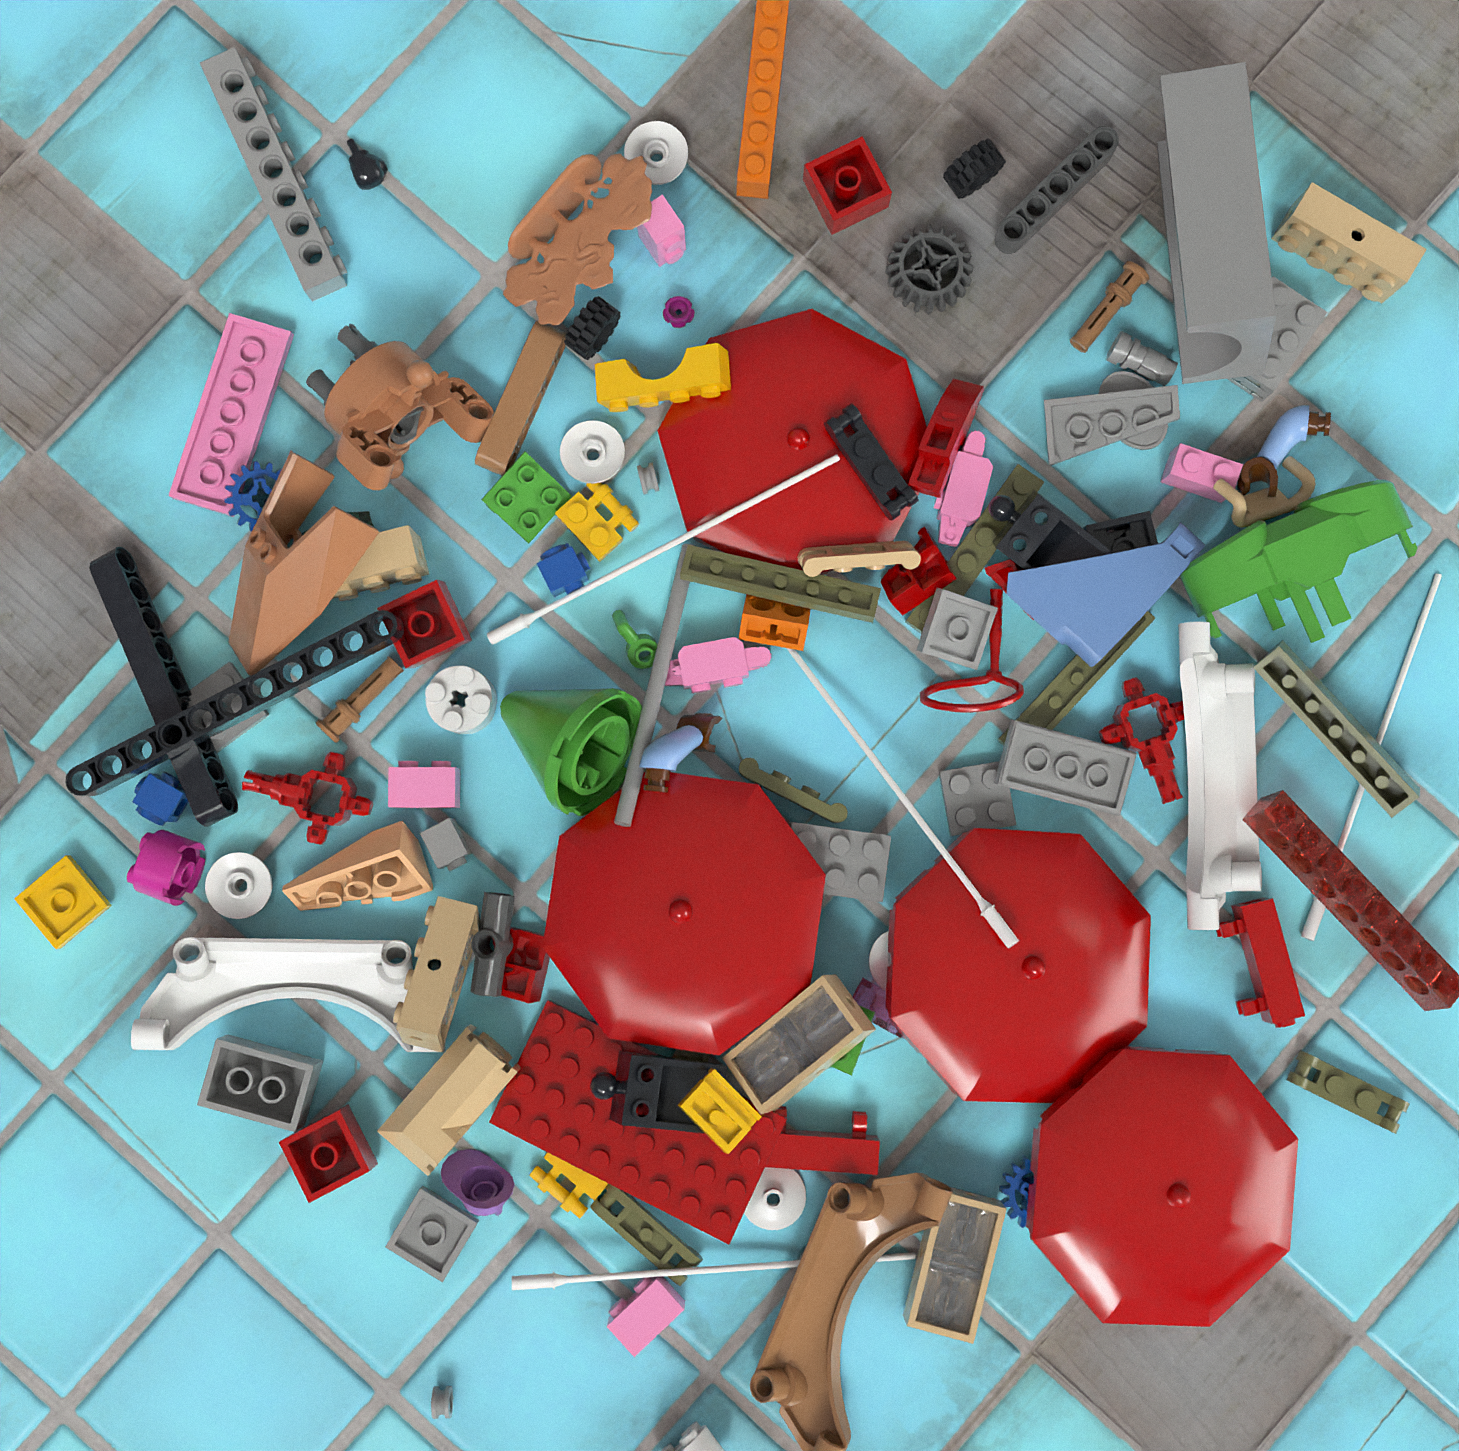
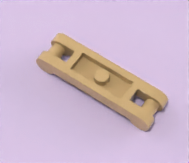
(868, 555)

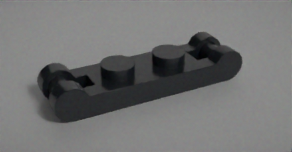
(870, 462)

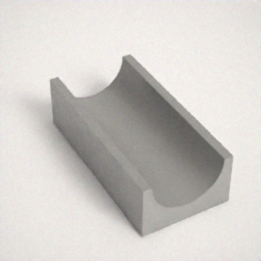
(1215, 225)

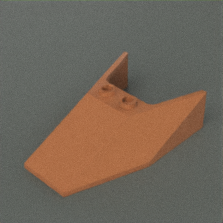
(290, 587)

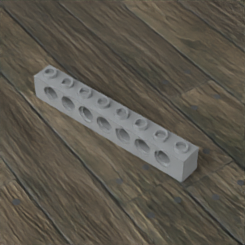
(224, 75)

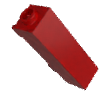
(1267, 962)
(827, 1150)

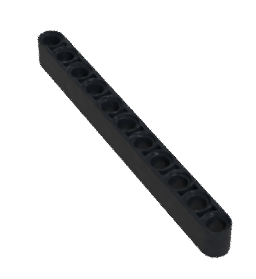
(219, 705)

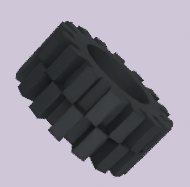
(974, 168)
(592, 328)

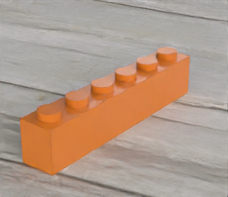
(762, 98)

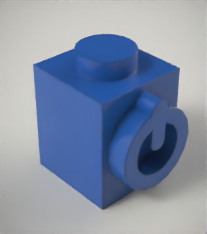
(563, 569)
(160, 798)

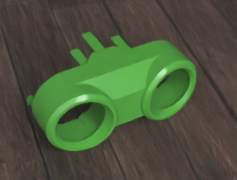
(1298, 554)

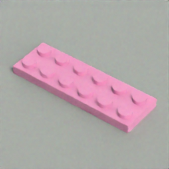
(231, 412)

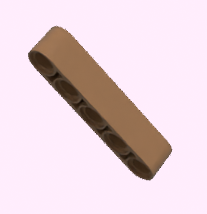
(521, 398)

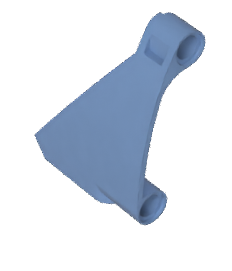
(1103, 596)

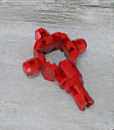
(1154, 752)
(297, 792)

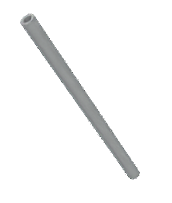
(653, 695)

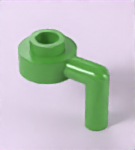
(635, 642)

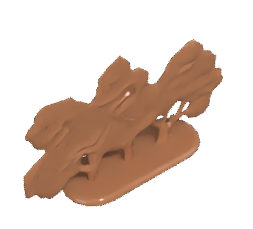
(579, 245)

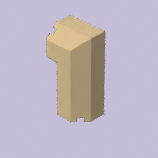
(449, 1099)

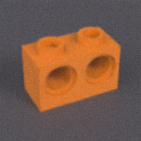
(774, 623)

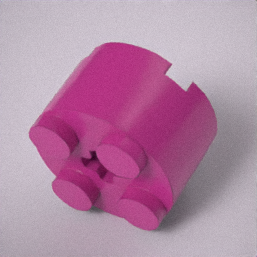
(167, 866)

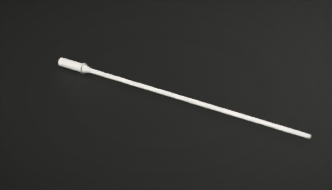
(525, 620)
(986, 908)
(1317, 908)
(553, 1280)

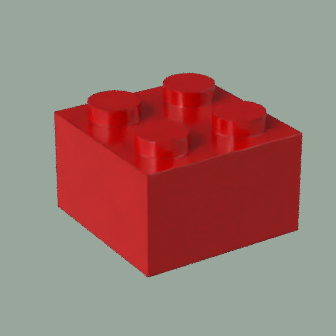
(847, 185)
(430, 624)
(328, 1153)

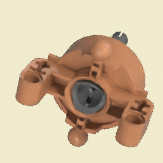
(388, 404)

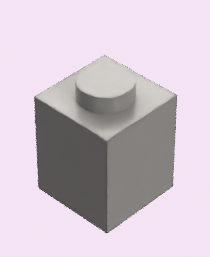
(446, 844)

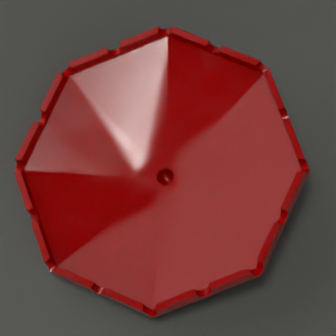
(771, 427)
(687, 916)
(1027, 1015)
(1162, 1186)

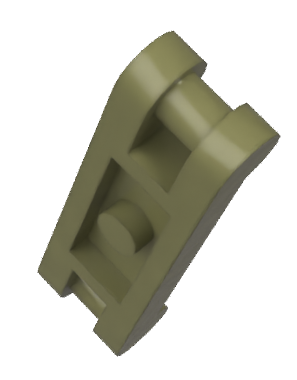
(779, 784)
(1347, 1091)
(645, 1232)

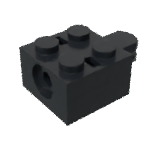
(1128, 533)

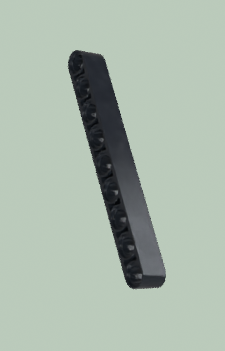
(161, 681)

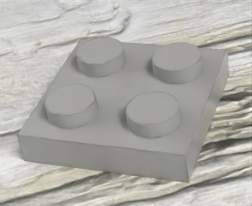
(956, 628)
(215, 683)
(975, 800)
(432, 1233)

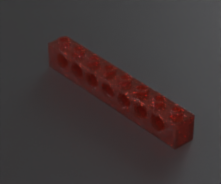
(1354, 901)

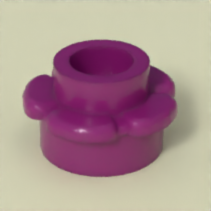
(678, 303)

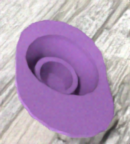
(477, 1181)

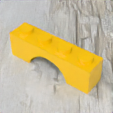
(701, 372)

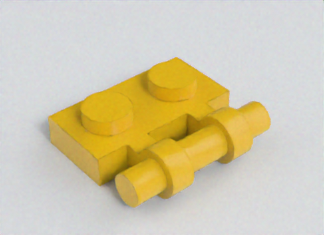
(590, 527)
(584, 1183)

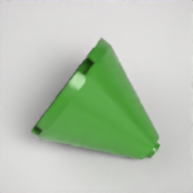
(574, 741)

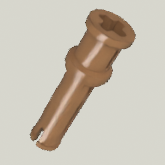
(1117, 295)
(349, 710)

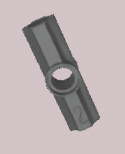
(490, 964)

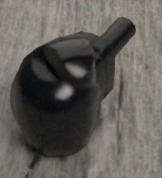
(366, 168)

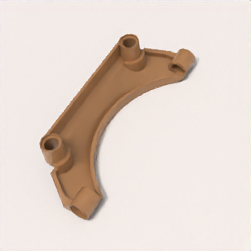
(804, 1346)

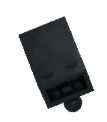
(1047, 543)
(656, 1094)

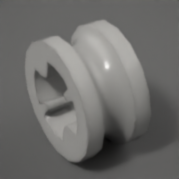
(648, 478)
(442, 1402)

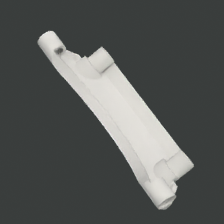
(1220, 776)
(257, 970)

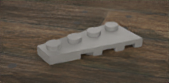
(1097, 420)

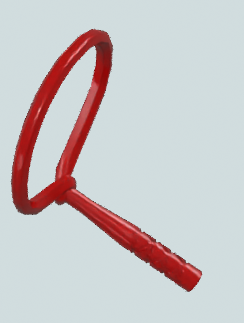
(992, 674)

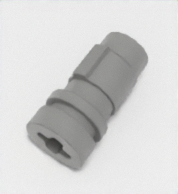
(1141, 359)

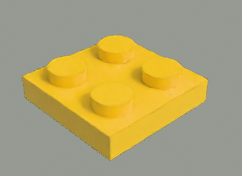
(63, 902)

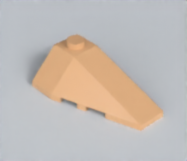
(375, 866)

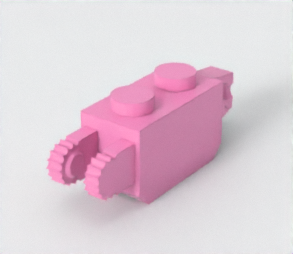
(964, 490)
(715, 663)

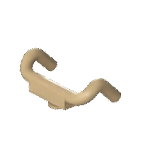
(1258, 505)

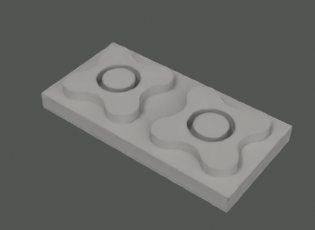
(1065, 768)

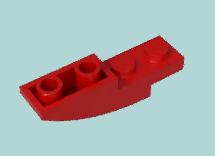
(944, 436)

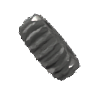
(952, 258)

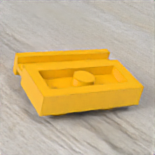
(719, 1111)

